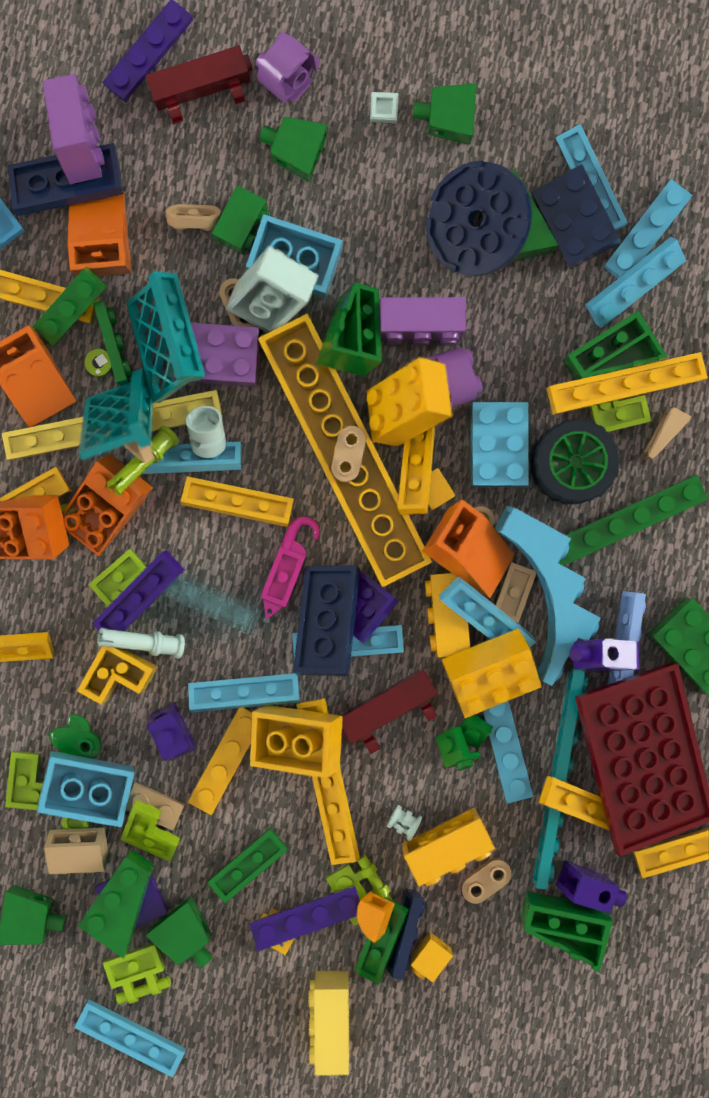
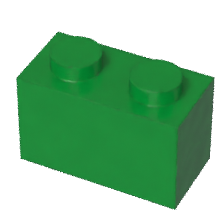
(240, 220)

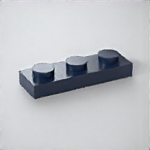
(401, 957)

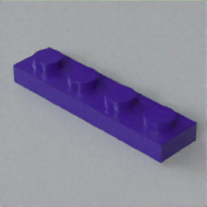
(148, 50)
(140, 593)
(305, 918)

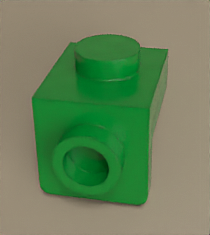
(455, 750)

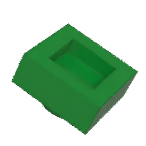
(475, 730)

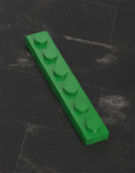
(634, 518)

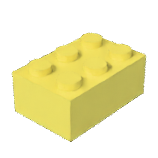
(329, 1023)

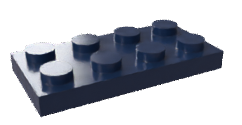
(44, 186)
(326, 621)

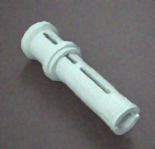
(154, 643)

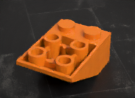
(99, 237)
(32, 377)
(98, 510)
(32, 528)
(470, 548)

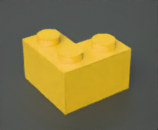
(116, 666)

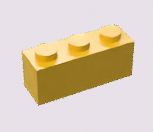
(450, 629)

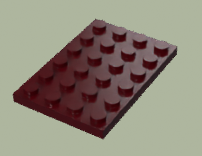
(645, 757)

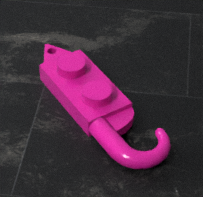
(286, 567)

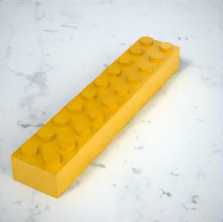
(323, 412)

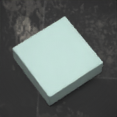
(384, 107)

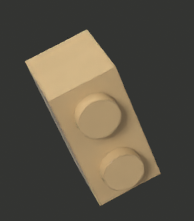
(76, 850)

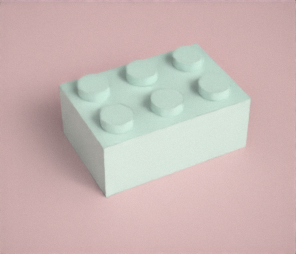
(271, 291)

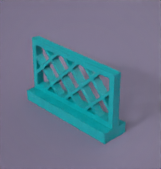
(175, 334)
(135, 417)

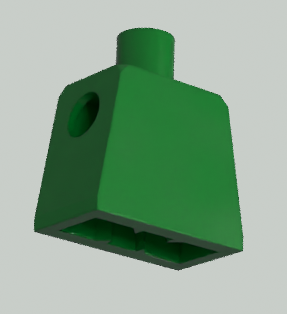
(449, 112)
(296, 145)
(28, 917)
(183, 934)

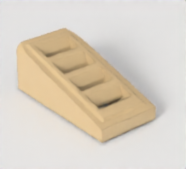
(667, 428)

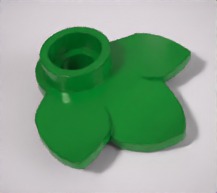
(71, 738)

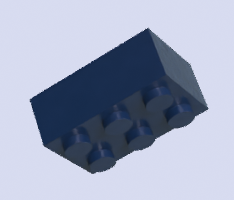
(576, 216)

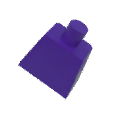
(593, 656)
(170, 733)
(589, 888)

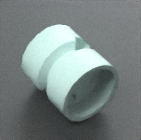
(206, 431)

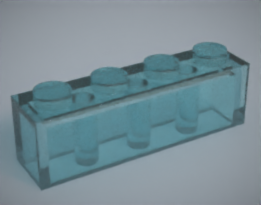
(215, 603)

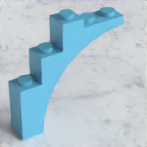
(560, 585)

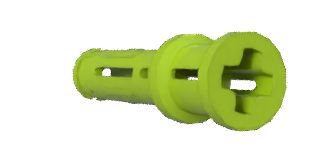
(161, 443)

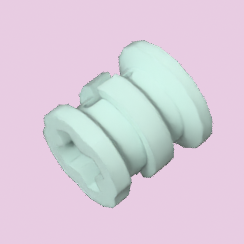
(404, 822)

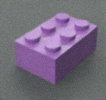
(73, 129)
(422, 320)
(228, 354)

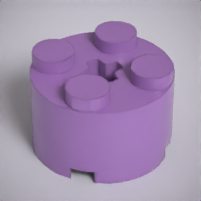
(286, 68)
(460, 375)

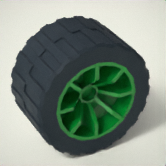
(575, 461)

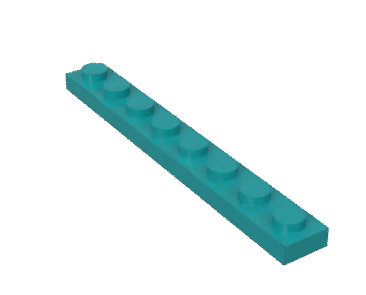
(561, 766)

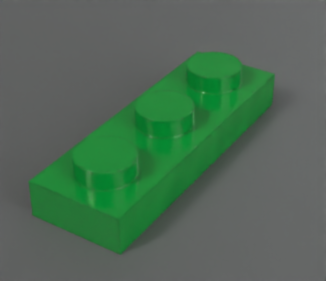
(69, 306)
(113, 342)
(247, 865)
(377, 955)

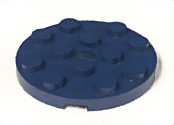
(505, 222)

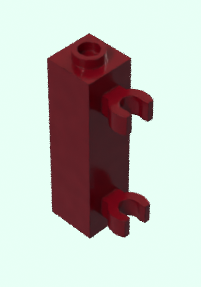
(200, 78)
(387, 706)

